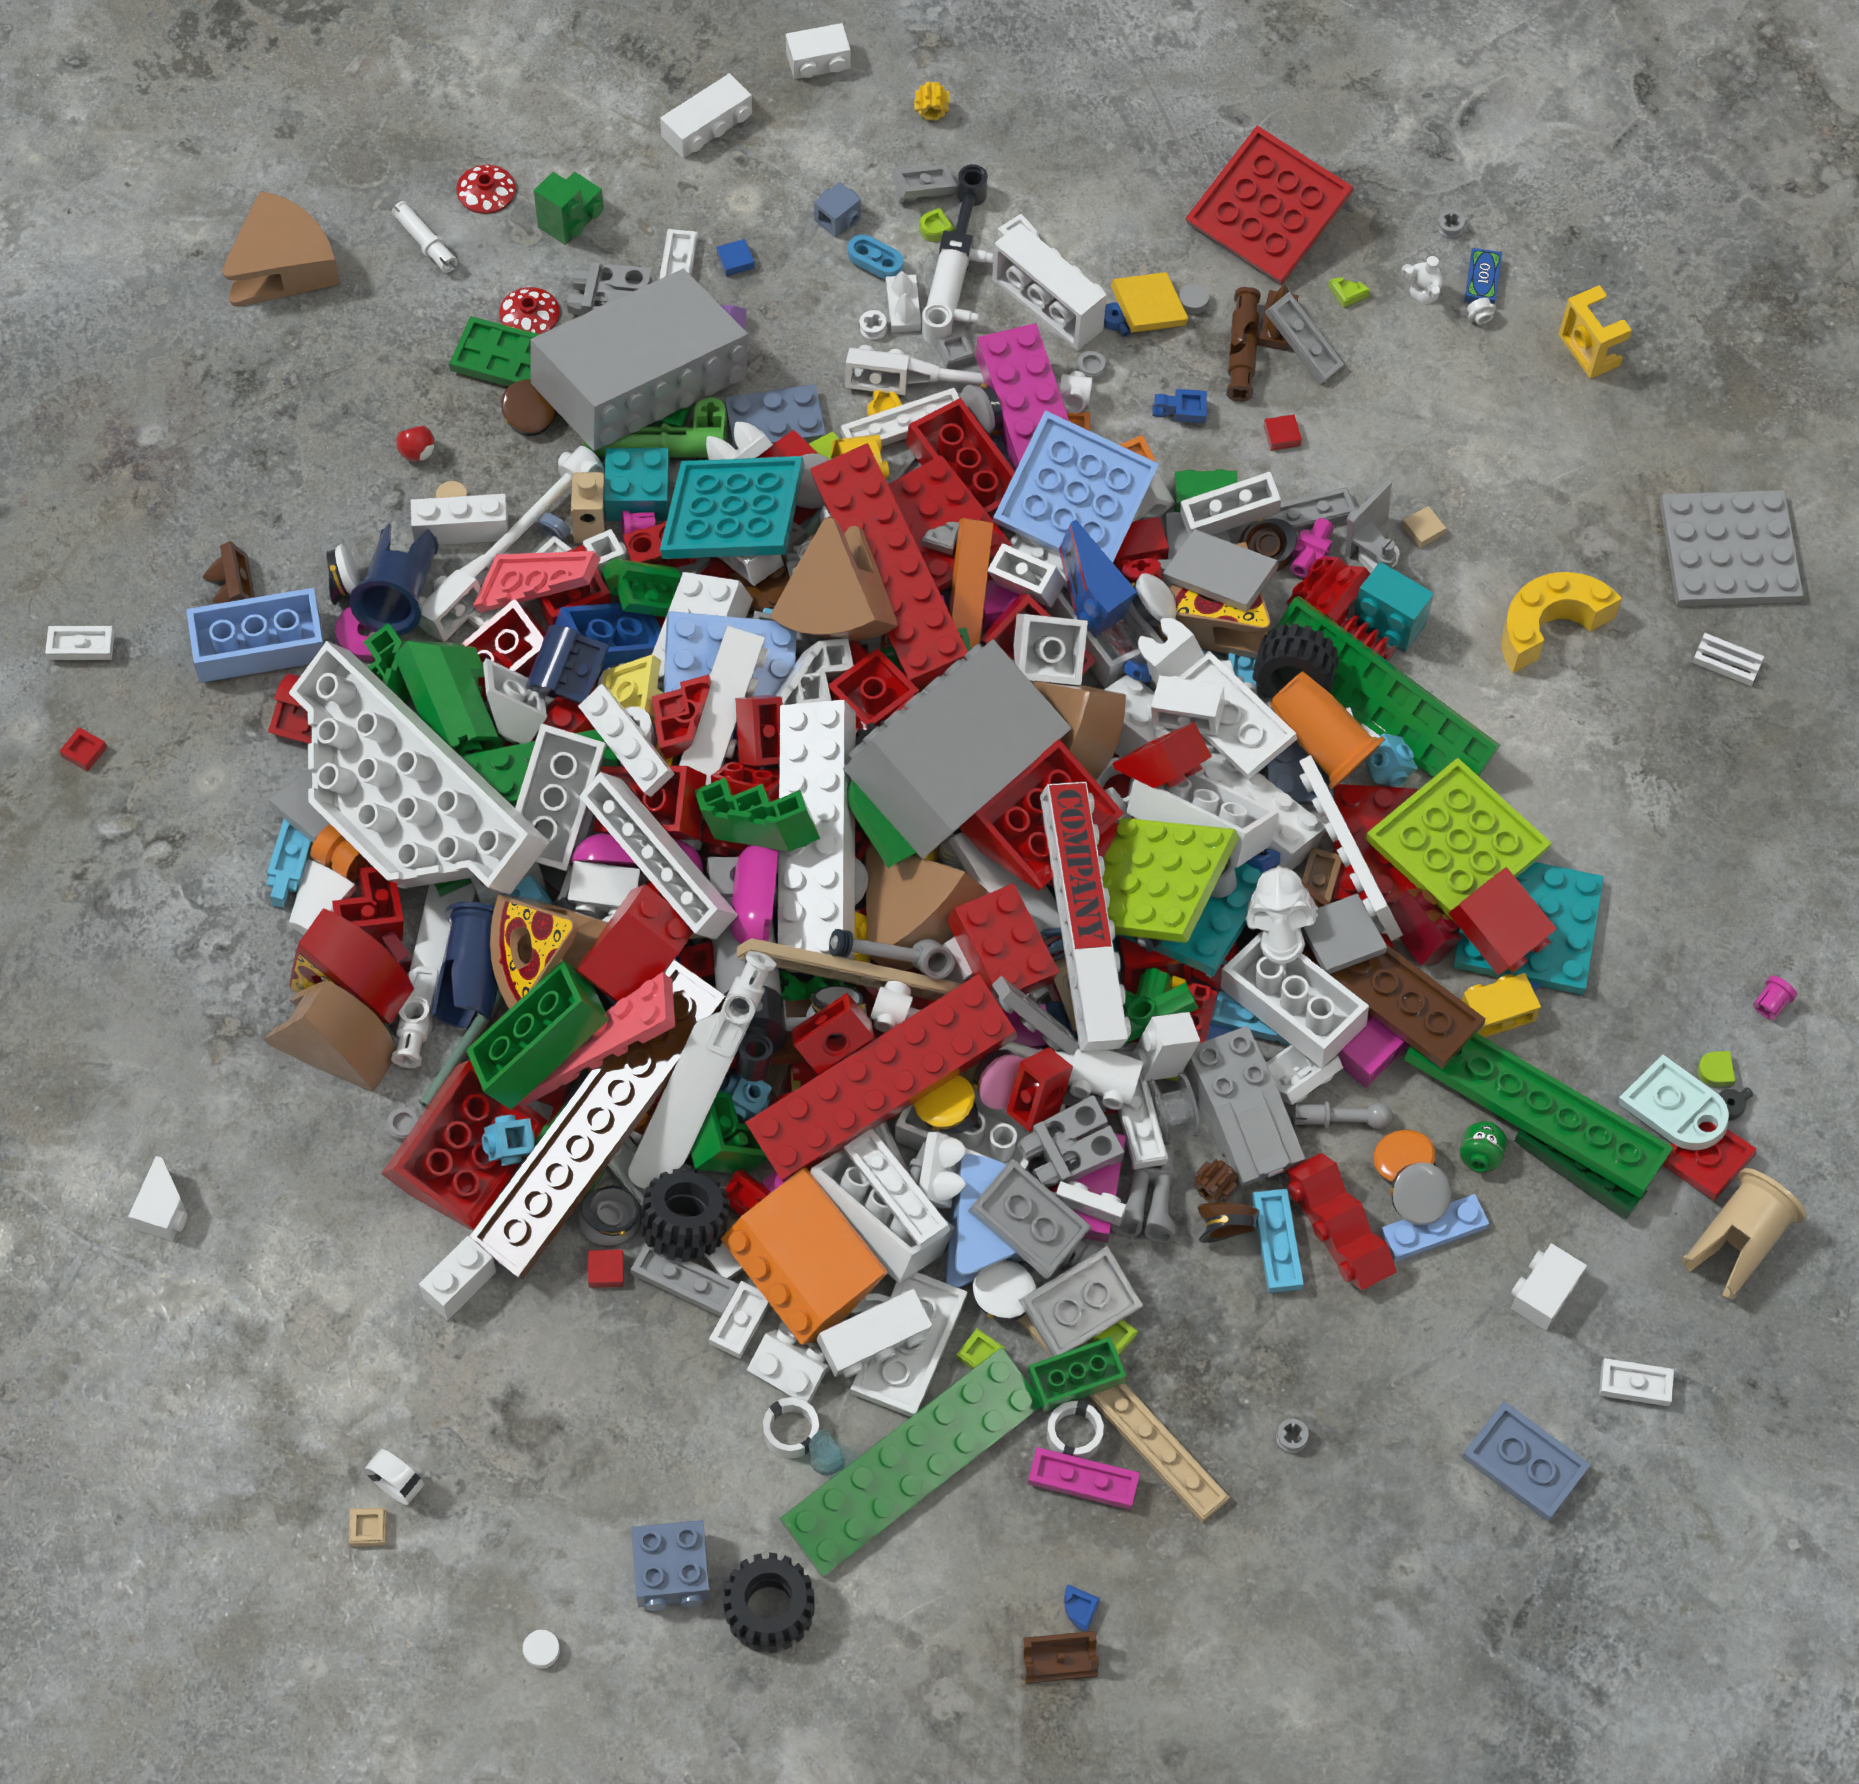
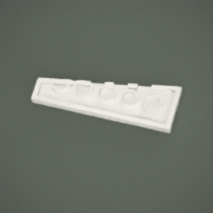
(1349, 852)

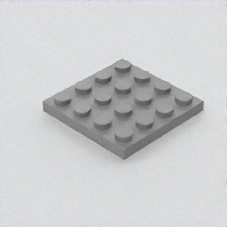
(1730, 548)

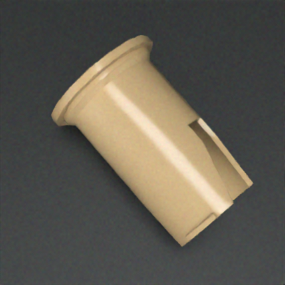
(1749, 1222)

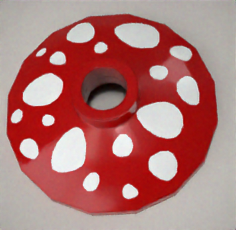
(486, 197)
(536, 319)

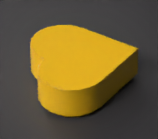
(882, 402)

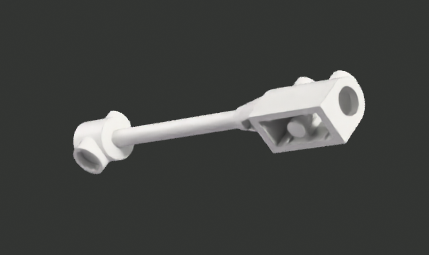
(894, 370)
(455, 595)
(1093, 1072)

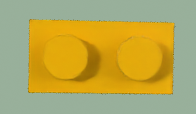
(1504, 1004)

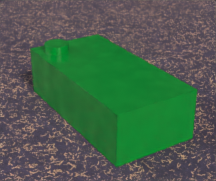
(537, 1035)

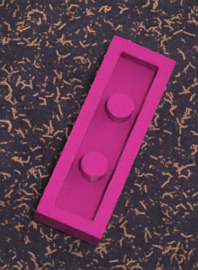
(1083, 1478)

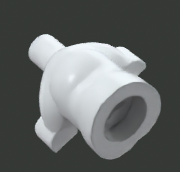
(1427, 280)

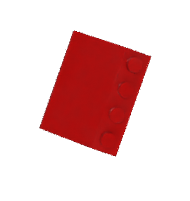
(1012, 822)
(444, 1152)

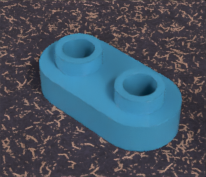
(877, 256)

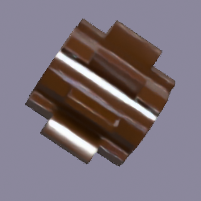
(1216, 1181)

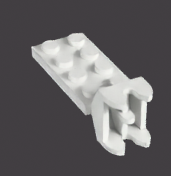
(1248, 730)

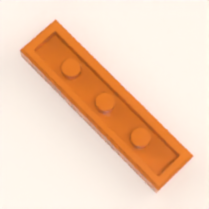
(970, 576)

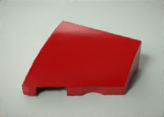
(679, 715)

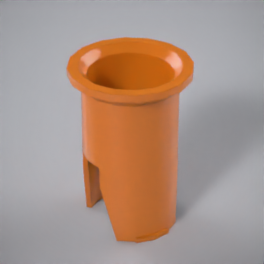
(1324, 728)

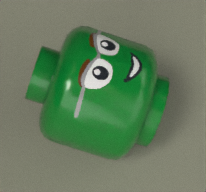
(1484, 1145)

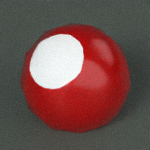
(415, 443)

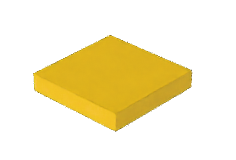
(1149, 302)

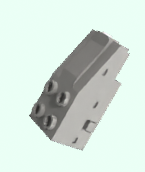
(1243, 1106)

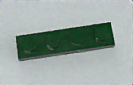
(1596, 1185)

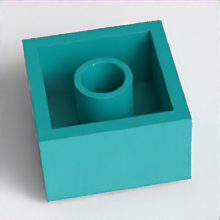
(637, 482)
(1393, 606)

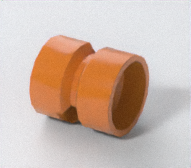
(336, 852)

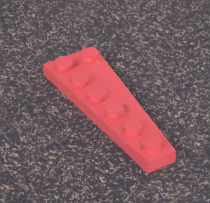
(633, 1018)

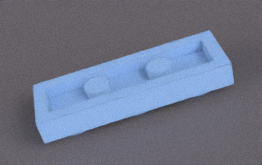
(1460, 1220)

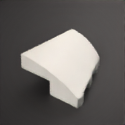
(317, 891)

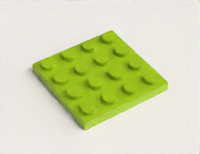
(1456, 836)
(1163, 876)

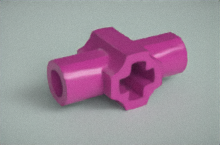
(1311, 546)

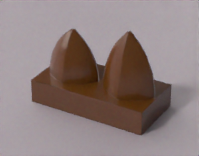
(1269, 334)
(233, 568)

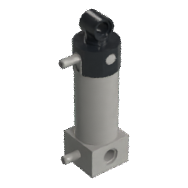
(769, 1024)

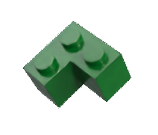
(566, 205)
(725, 1143)

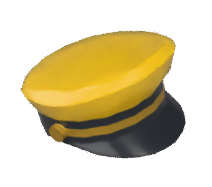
(949, 1107)

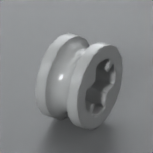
(1451, 216)
(1292, 1424)

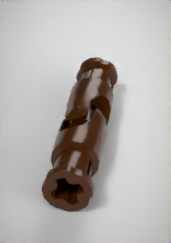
(1243, 344)

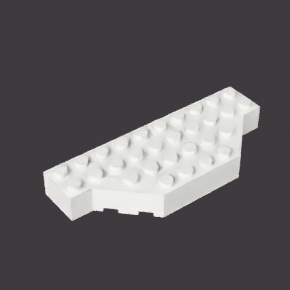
(401, 787)

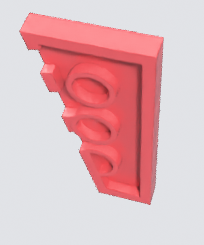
(534, 576)

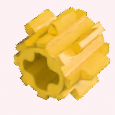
(931, 101)

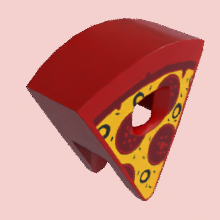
(352, 961)

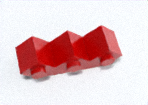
(1340, 1222)

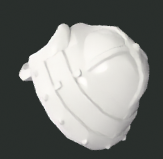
(1280, 910)

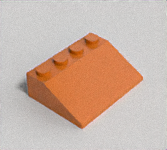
(804, 1256)

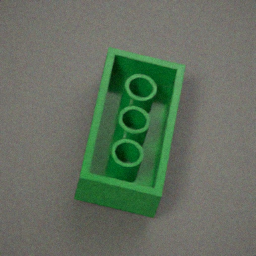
(1077, 1374)

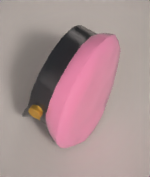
(996, 1078)

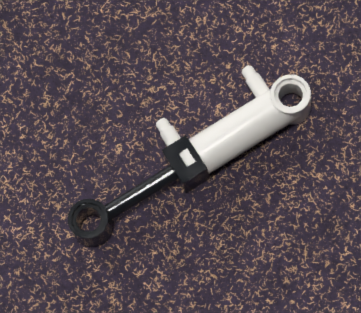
(954, 259)

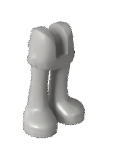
(1159, 1224)

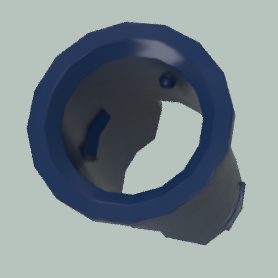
(375, 601)
(466, 973)

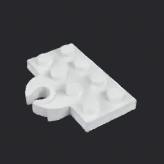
(906, 1376)

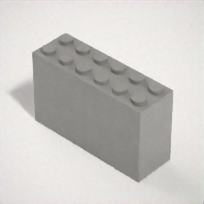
(638, 359)
(954, 746)

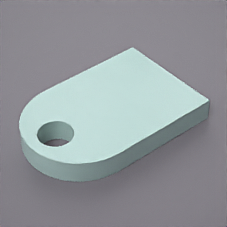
(1676, 1104)

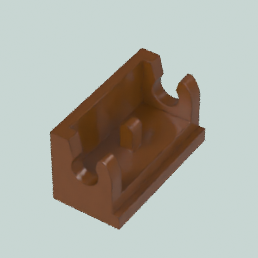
(1060, 1657)

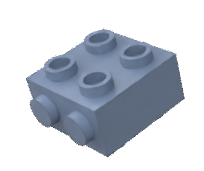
(670, 1564)

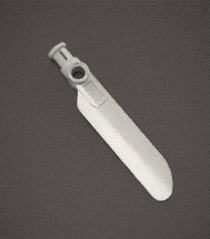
(425, 974)
(698, 1077)

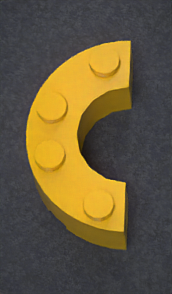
(1551, 598)

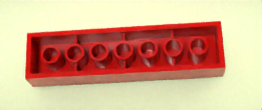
(859, 496)
(882, 1078)

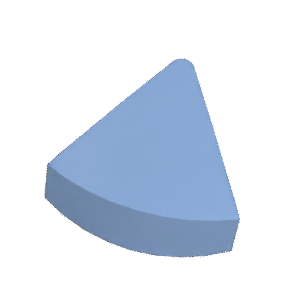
(972, 1243)

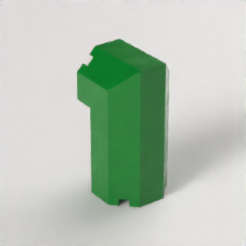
(446, 693)

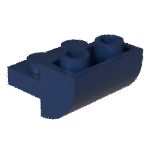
(567, 665)

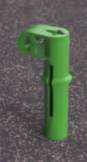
(680, 441)

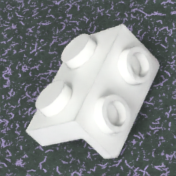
(1298, 1074)
(789, 1364)

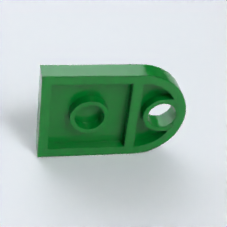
(882, 834)

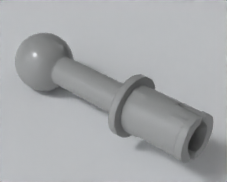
(1376, 1115)

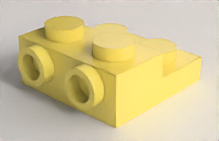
(635, 683)

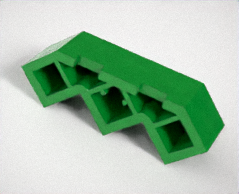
(383, 647)
(755, 819)

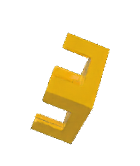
(1587, 337)

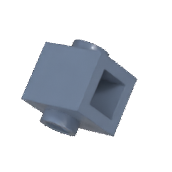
(837, 209)

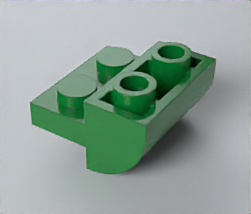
(642, 586)

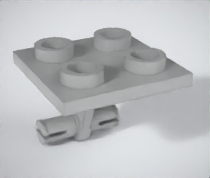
(1364, 526)

